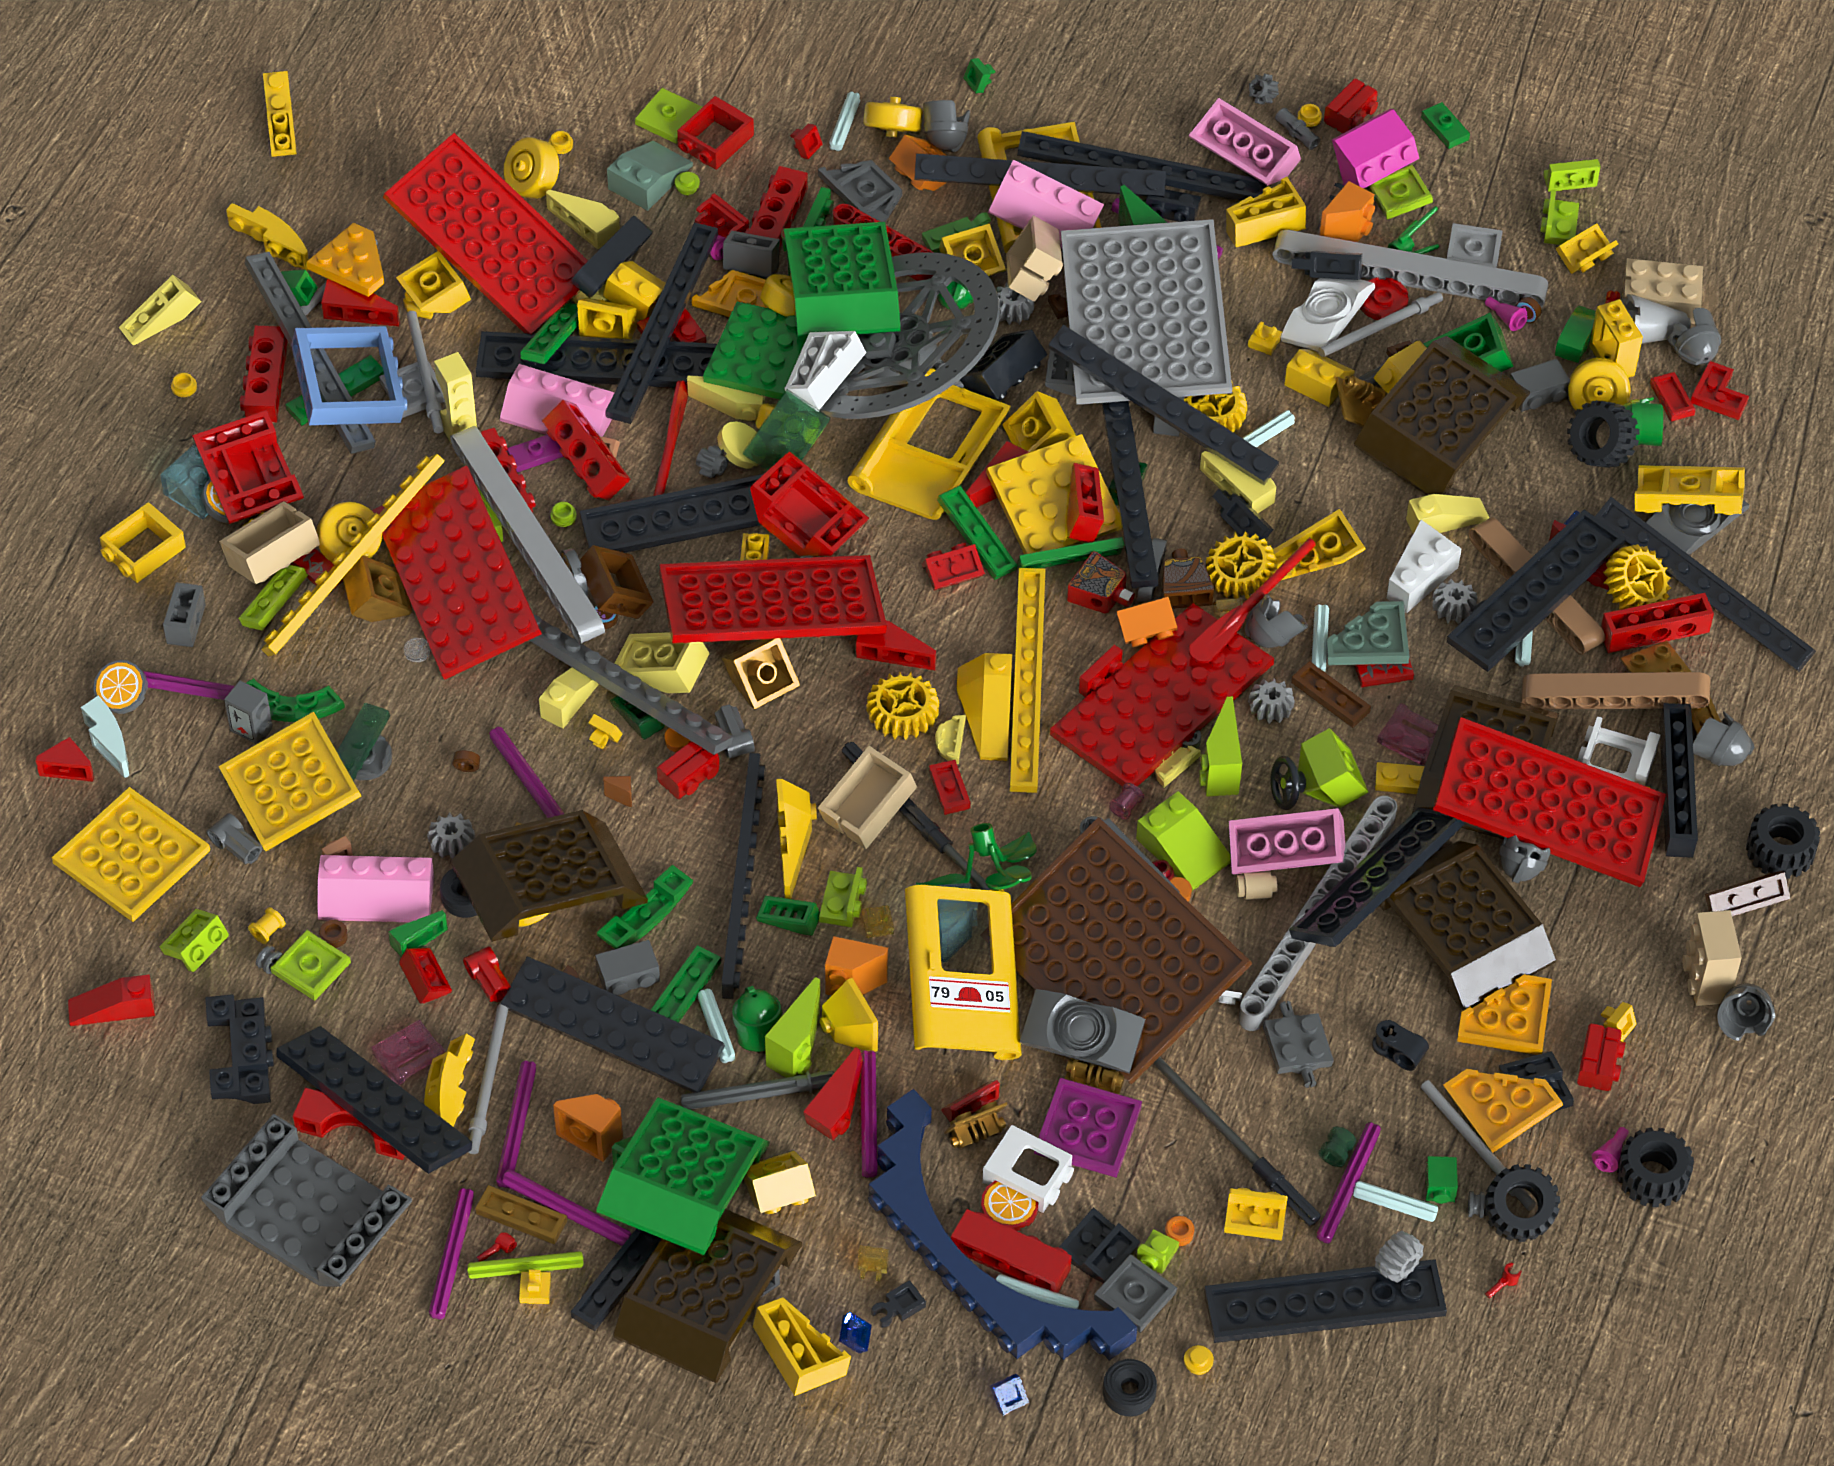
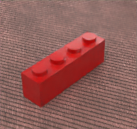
(1011, 1252)

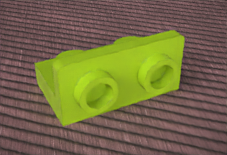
(1572, 175)
(1560, 220)
(842, 897)
(195, 939)

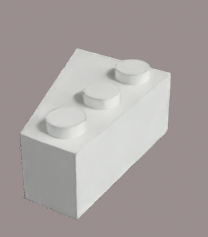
(824, 365)
(1422, 566)

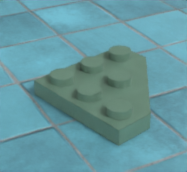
(1372, 638)

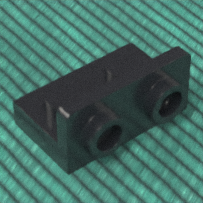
(1175, 205)

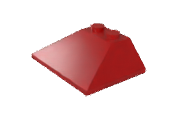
(247, 466)
(804, 509)

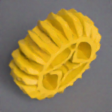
(1225, 409)
(1229, 558)
(1633, 564)
(905, 713)

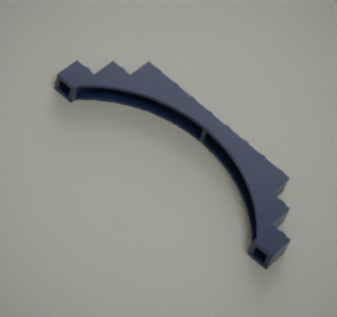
(1011, 1316)

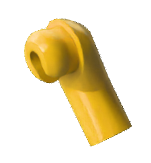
(411, 306)

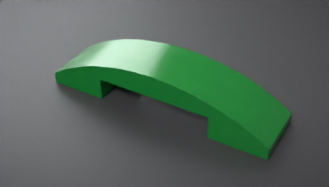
(641, 919)

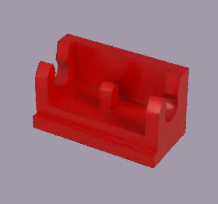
(721, 216)

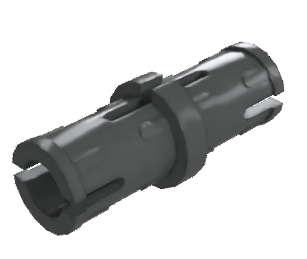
(1297, 128)

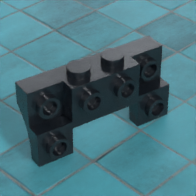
(251, 1059)

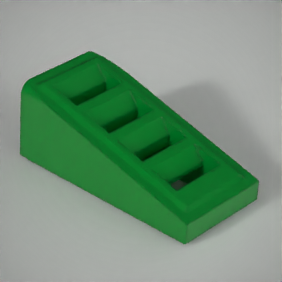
(805, 920)
(417, 932)

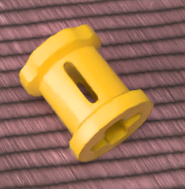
(266, 925)

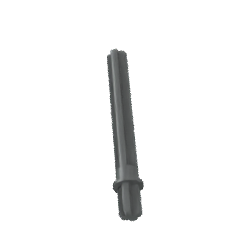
(756, 1090)

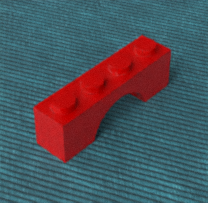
(319, 1114)

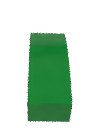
(1576, 334)

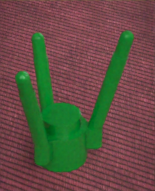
(1405, 242)

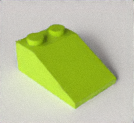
(1222, 759)
(1184, 839)
(792, 1038)

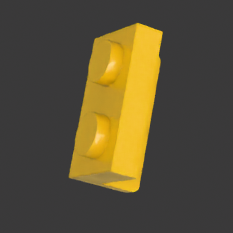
(1585, 248)
(1255, 1213)

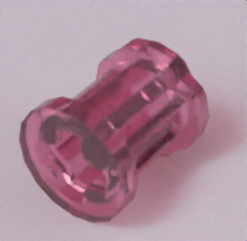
(1126, 801)

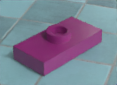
(535, 452)

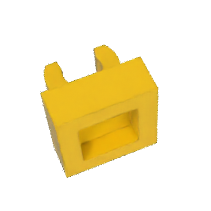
(1265, 338)
(603, 731)
(1620, 1018)
(535, 1287)

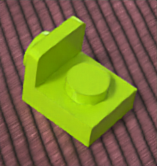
(1157, 1251)

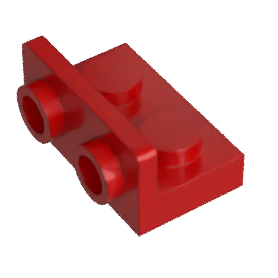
(954, 566)

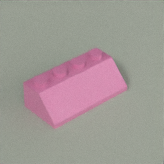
(1246, 143)
(1033, 193)
(536, 393)
(1287, 841)
(374, 888)

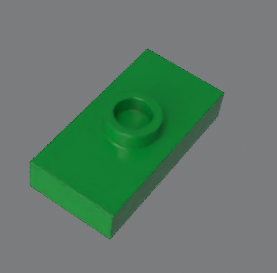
(1445, 125)

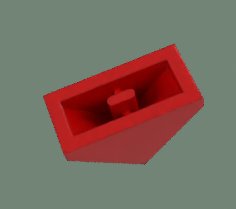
(65, 762)

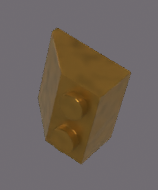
(375, 591)
(761, 671)

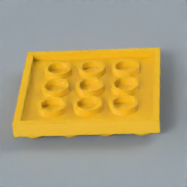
(1037, 491)
(289, 781)
(131, 854)

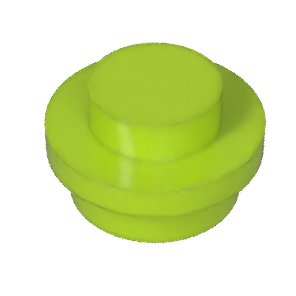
(687, 183)
(563, 514)

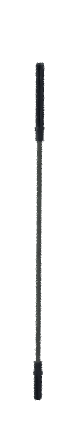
(1261, 1166)

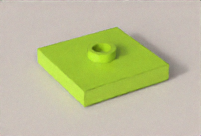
(666, 114)
(1400, 192)
(310, 965)

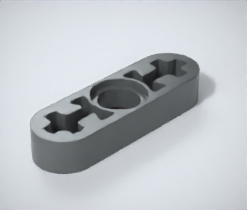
(1159, 547)

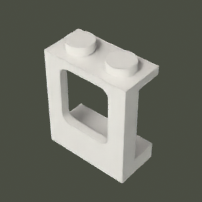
(1641, 750)
(1007, 1153)

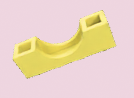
(457, 390)

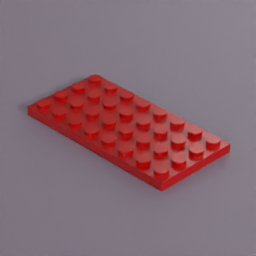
(489, 233)
(458, 574)
(772, 599)
(1158, 701)
(1550, 802)

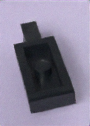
(1330, 265)
(1241, 515)

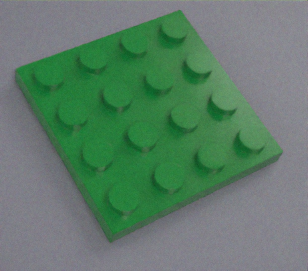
(755, 351)

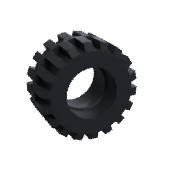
(1584, 433)
(1784, 823)
(1660, 1148)
(1538, 1186)

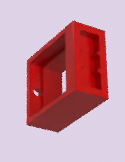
(725, 115)

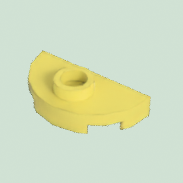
(950, 738)
(1176, 764)

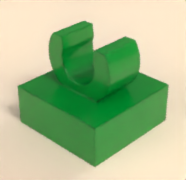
(978, 75)

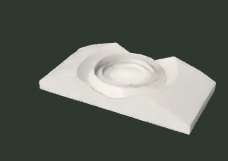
(1325, 312)

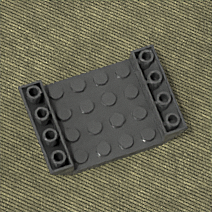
(302, 1205)

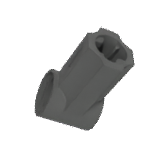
(730, 722)
(230, 834)

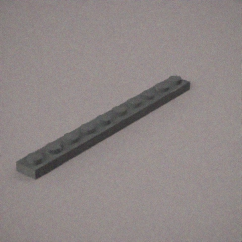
(290, 316)
(631, 688)

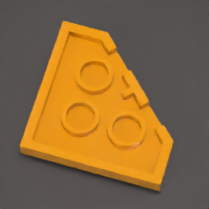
(350, 260)
(1510, 1017)
(1501, 1104)

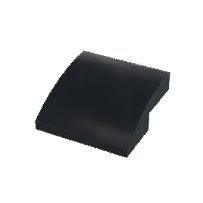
(1541, 1067)
(1099, 1246)

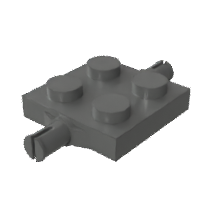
(1298, 1044)

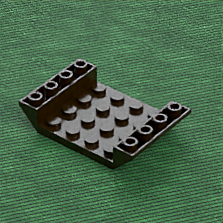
(1438, 415)
(1498, 713)
(543, 870)
(1471, 923)
(695, 1304)

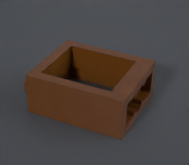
(633, 593)

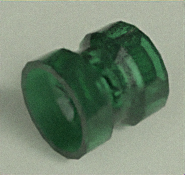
(1336, 1148)

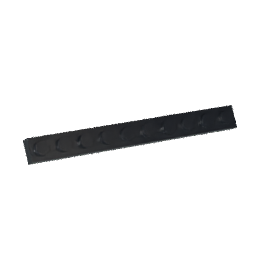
(1177, 174)
(1078, 177)
(662, 323)
(1163, 405)
(1130, 494)
(1701, 580)
(742, 884)

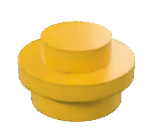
(1310, 114)
(561, 142)
(183, 385)
(1198, 1359)

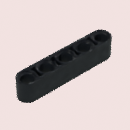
(611, 255)

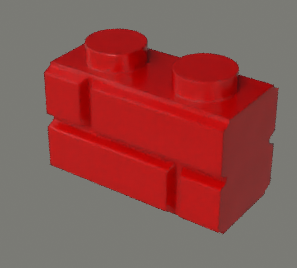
(1351, 106)
(687, 769)
(1600, 1056)

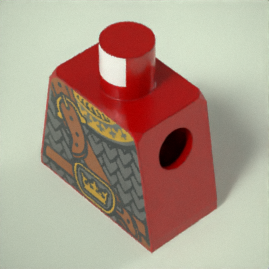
(1099, 585)

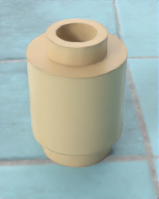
(1256, 885)

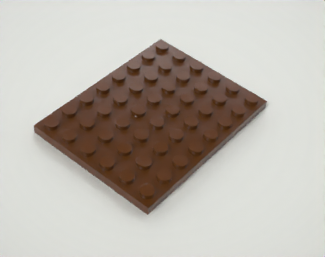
(1121, 939)

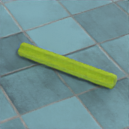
(523, 1264)

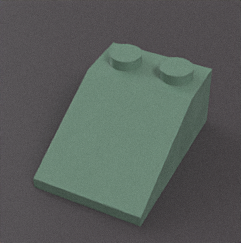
(645, 173)

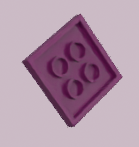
(1090, 1126)

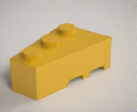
(1266, 215)
(797, 1348)

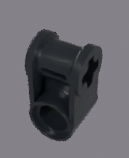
(1401, 1046)

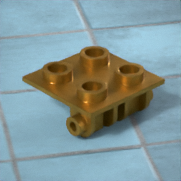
(1358, 398)
(1655, 659)
(1094, 1076)
(985, 1121)

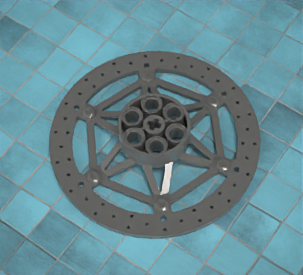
(915, 345)

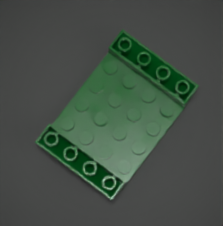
(842, 278)
(679, 1175)

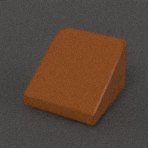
(618, 789)

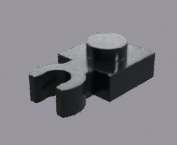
(901, 1302)

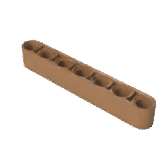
(1508, 557)
(1615, 690)

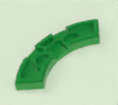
(291, 709)

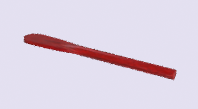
(676, 417)
(1220, 633)

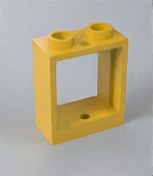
(1616, 336)
(132, 526)

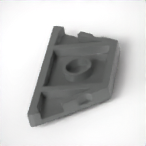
(864, 188)

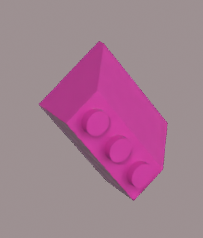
(1374, 149)

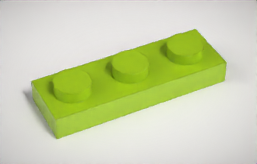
(273, 597)

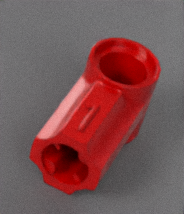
(485, 969)

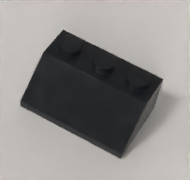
(1005, 364)

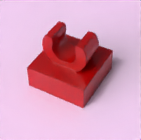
(807, 140)

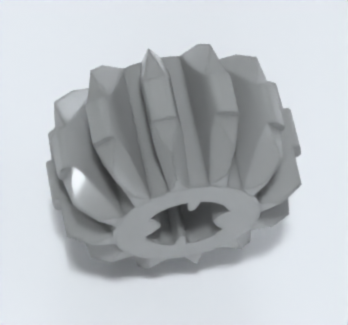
(1013, 305)
(1454, 601)
(1271, 701)
(450, 835)
(1399, 1256)

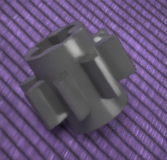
(1263, 89)
(711, 461)

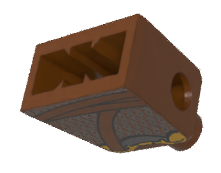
(1186, 581)

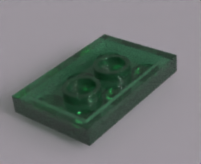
(789, 427)

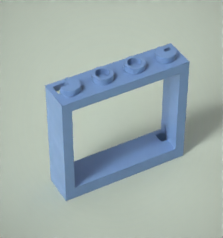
(347, 412)

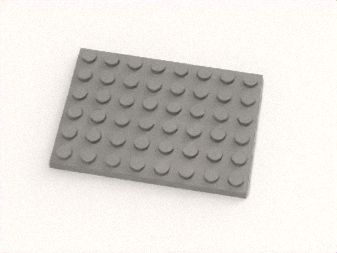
(1151, 303)

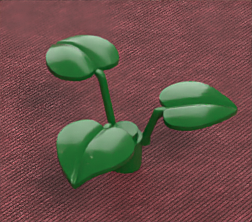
(986, 845)

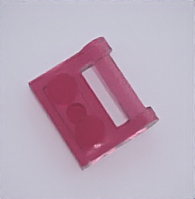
(1406, 739)
(405, 1046)

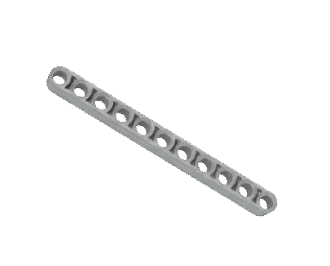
(1420, 270)
(528, 535)
(1290, 963)

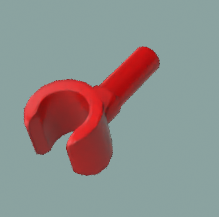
(503, 1241)
(1506, 1279)

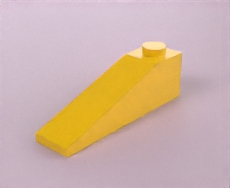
(1334, 545)
(985, 697)
(795, 827)

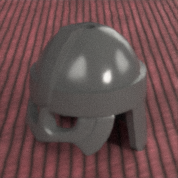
(943, 126)
(1698, 343)
(1271, 629)
(1723, 742)
(1522, 860)
(1739, 1016)

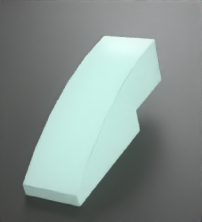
(106, 734)

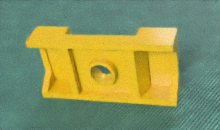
(1690, 486)

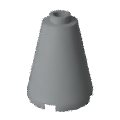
(1654, 319)

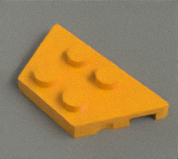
(726, 292)

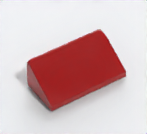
(424, 974)
(973, 1100)

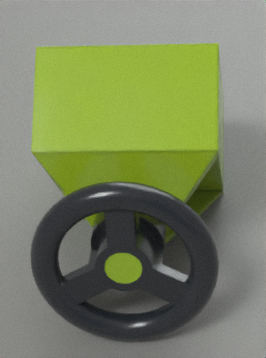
(1324, 773)

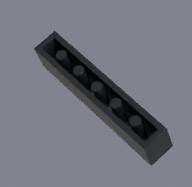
(1678, 780)

